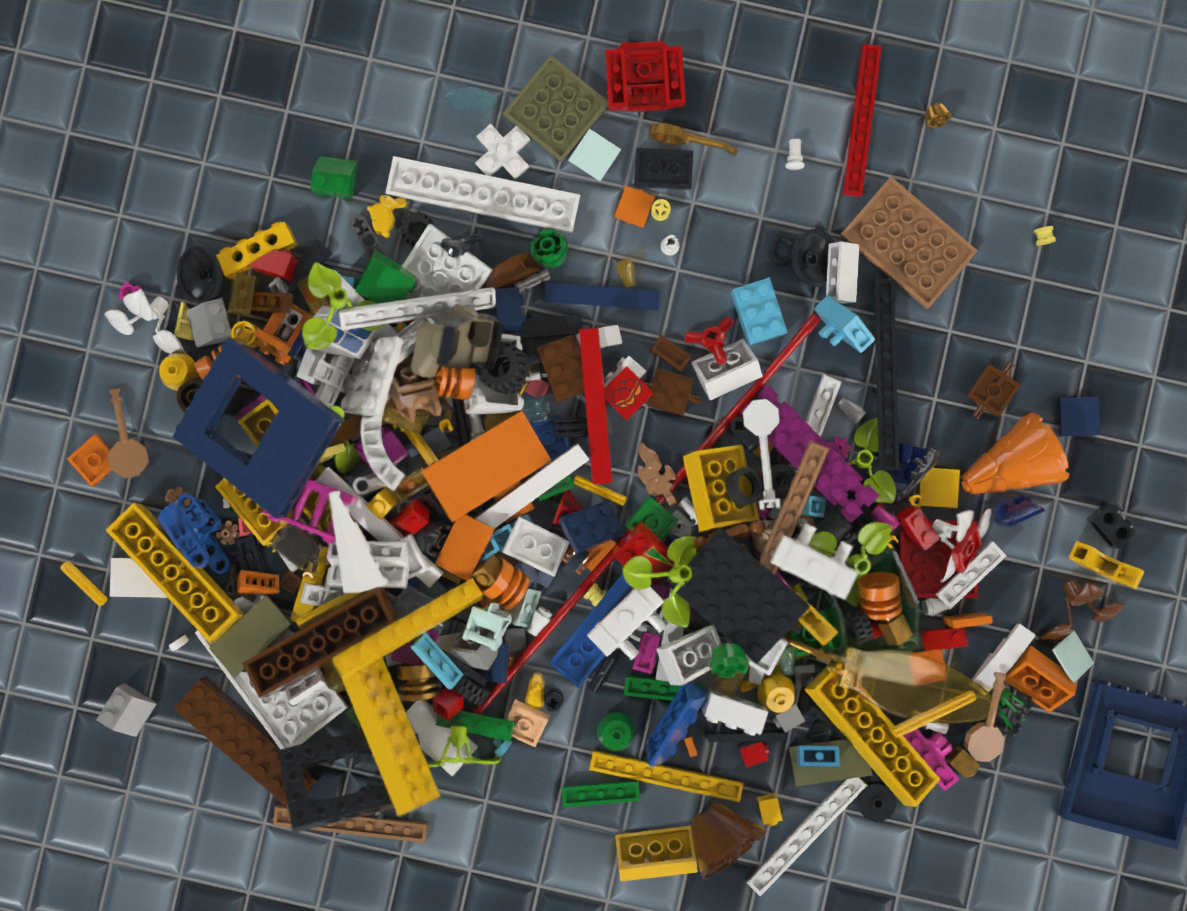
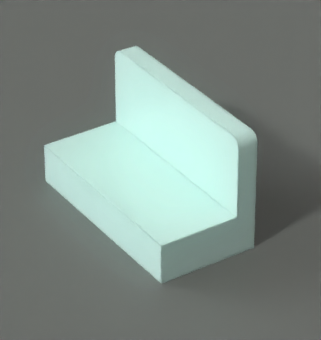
(524, 609)

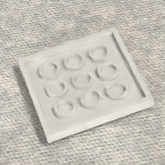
(440, 273)
(372, 377)

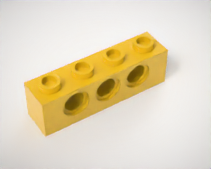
(228, 255)

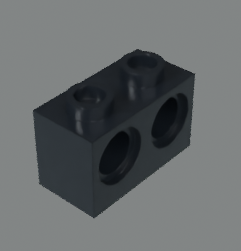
(1108, 529)

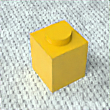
(382, 503)
(769, 809)

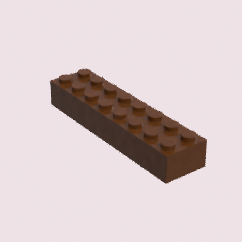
(320, 642)
(237, 735)

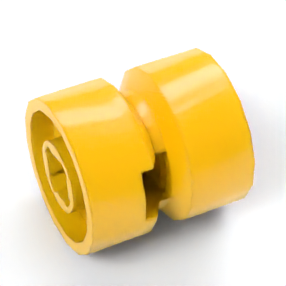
(245, 332)

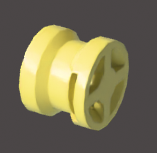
(662, 206)
(1044, 235)
(595, 594)

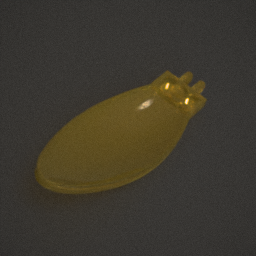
(909, 684)

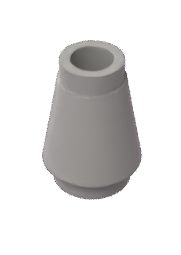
(851, 410)

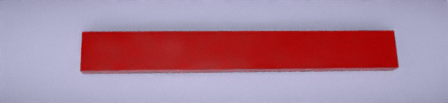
(861, 120)
(595, 405)

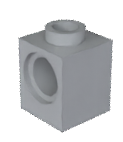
(788, 719)

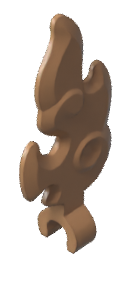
(655, 482)

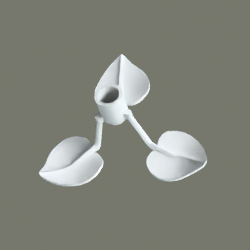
(138, 305)
(947, 530)

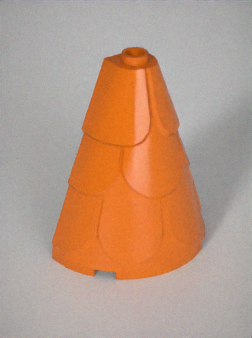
(1019, 460)

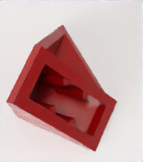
(567, 506)

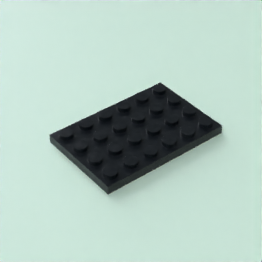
(740, 596)

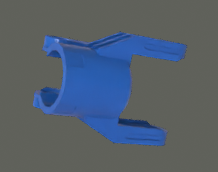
(191, 531)

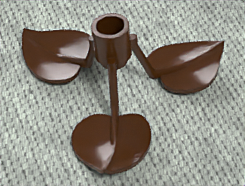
(1078, 597)

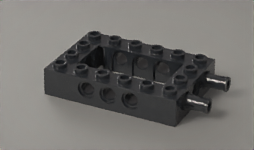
(336, 809)

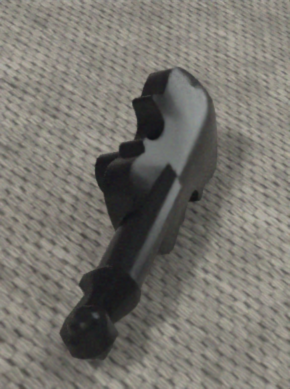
(460, 245)
(923, 467)

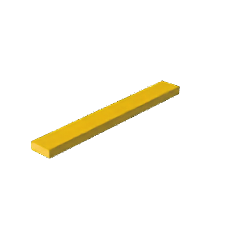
(666, 776)

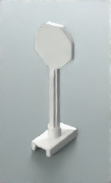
(761, 419)

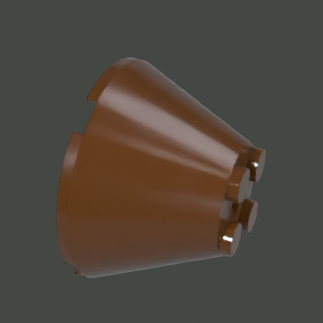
(722, 837)

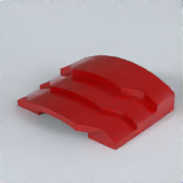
(644, 77)

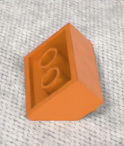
(1041, 679)

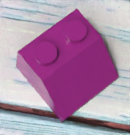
(391, 444)

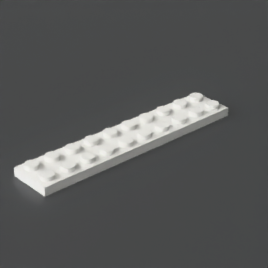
(482, 194)

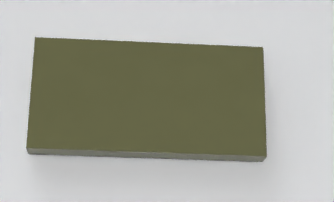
(250, 635)
(851, 765)

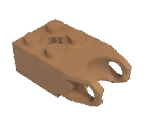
(413, 391)

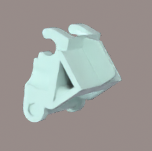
(490, 618)

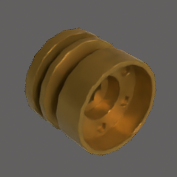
(418, 682)

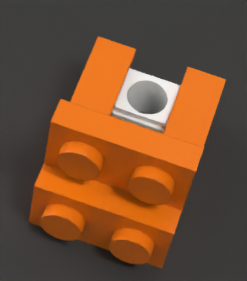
(269, 339)

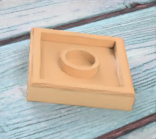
(528, 722)

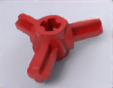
(715, 333)

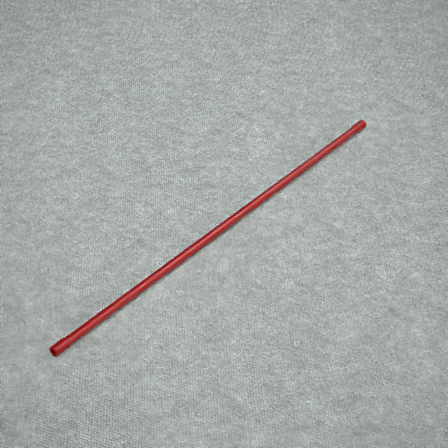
(806, 329)

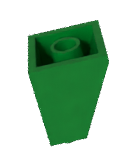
(385, 280)

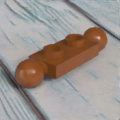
(737, 531)

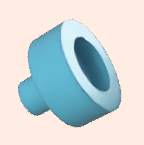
(502, 746)

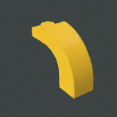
(1105, 566)

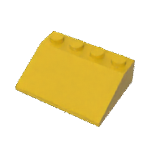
(707, 480)

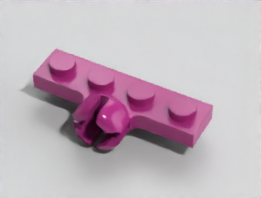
(933, 753)

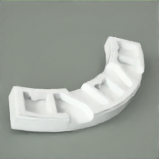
(375, 451)

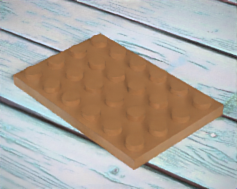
(909, 243)

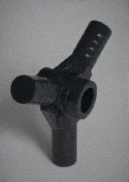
(231, 588)

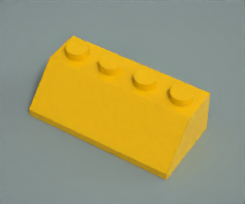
(251, 512)
(656, 853)

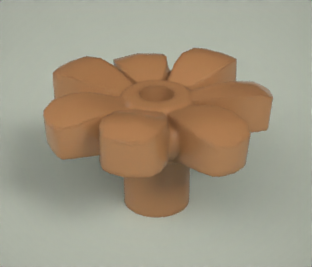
(173, 495)
(228, 533)

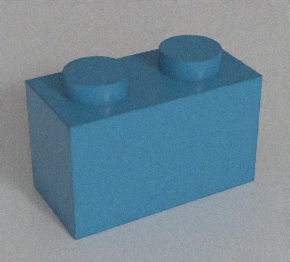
(818, 756)

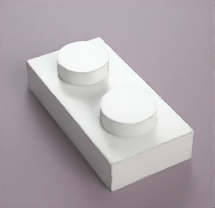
(304, 687)

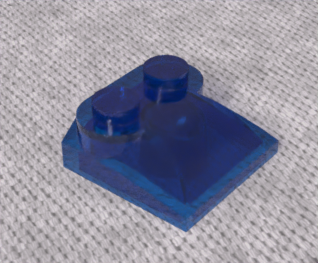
(1017, 511)

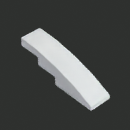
(1004, 656)

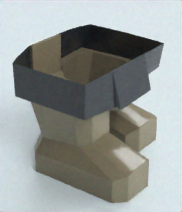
(463, 343)

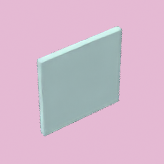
(594, 155)
(1073, 656)

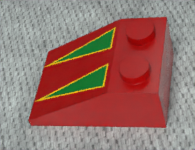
(644, 543)

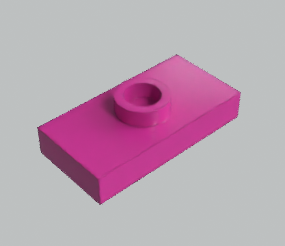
(647, 646)

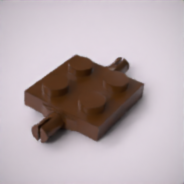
(993, 390)
(671, 392)

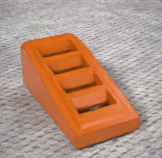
(248, 588)

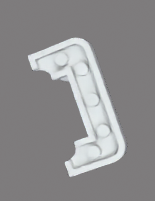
(488, 401)

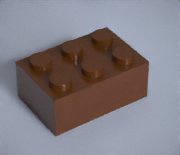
(563, 368)

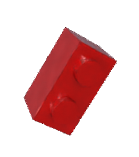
(917, 527)

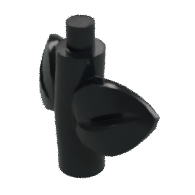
(822, 730)

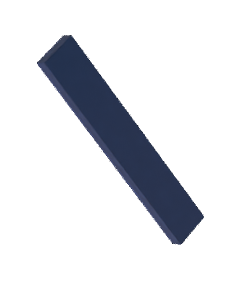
(601, 296)

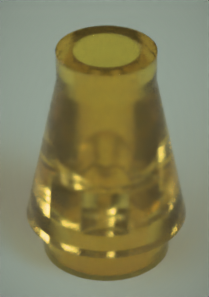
(626, 272)

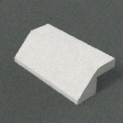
(390, 556)

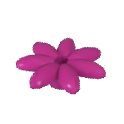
(842, 444)

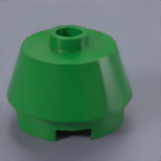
(549, 248)
(728, 660)
(616, 731)

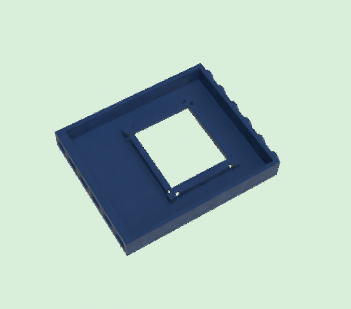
(290, 444)
(1120, 801)

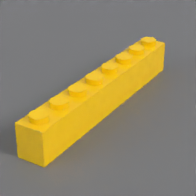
(407, 628)

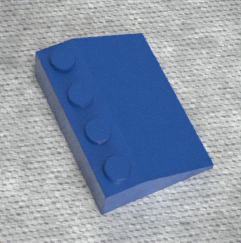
(675, 722)

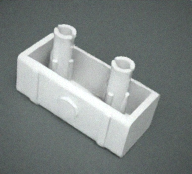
(813, 566)
(625, 618)

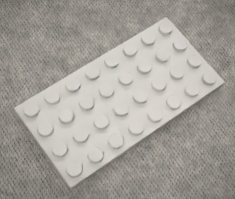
(284, 722)

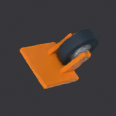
(588, 558)

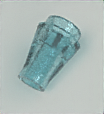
(787, 661)

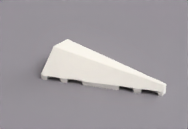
(355, 561)

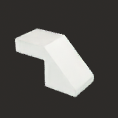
(608, 337)

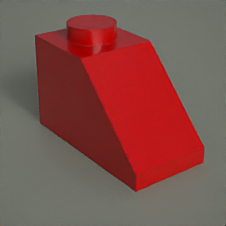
(276, 264)
(411, 518)
(944, 638)

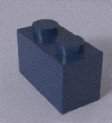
(509, 308)

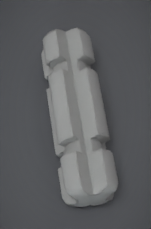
(532, 280)

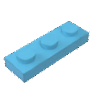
(437, 660)

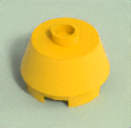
(176, 370)
(776, 693)

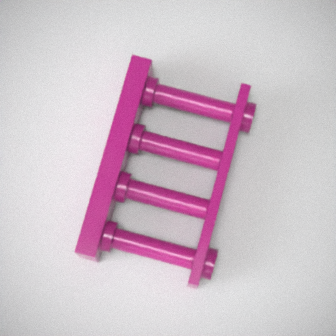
(324, 490)

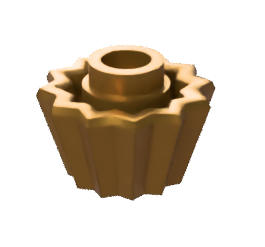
(937, 116)

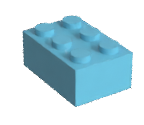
(758, 312)

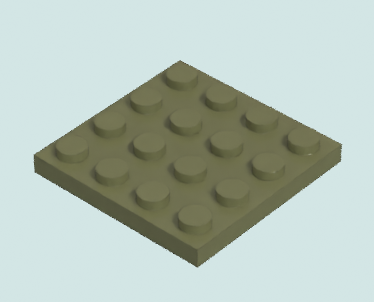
(556, 109)

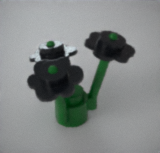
(1019, 716)

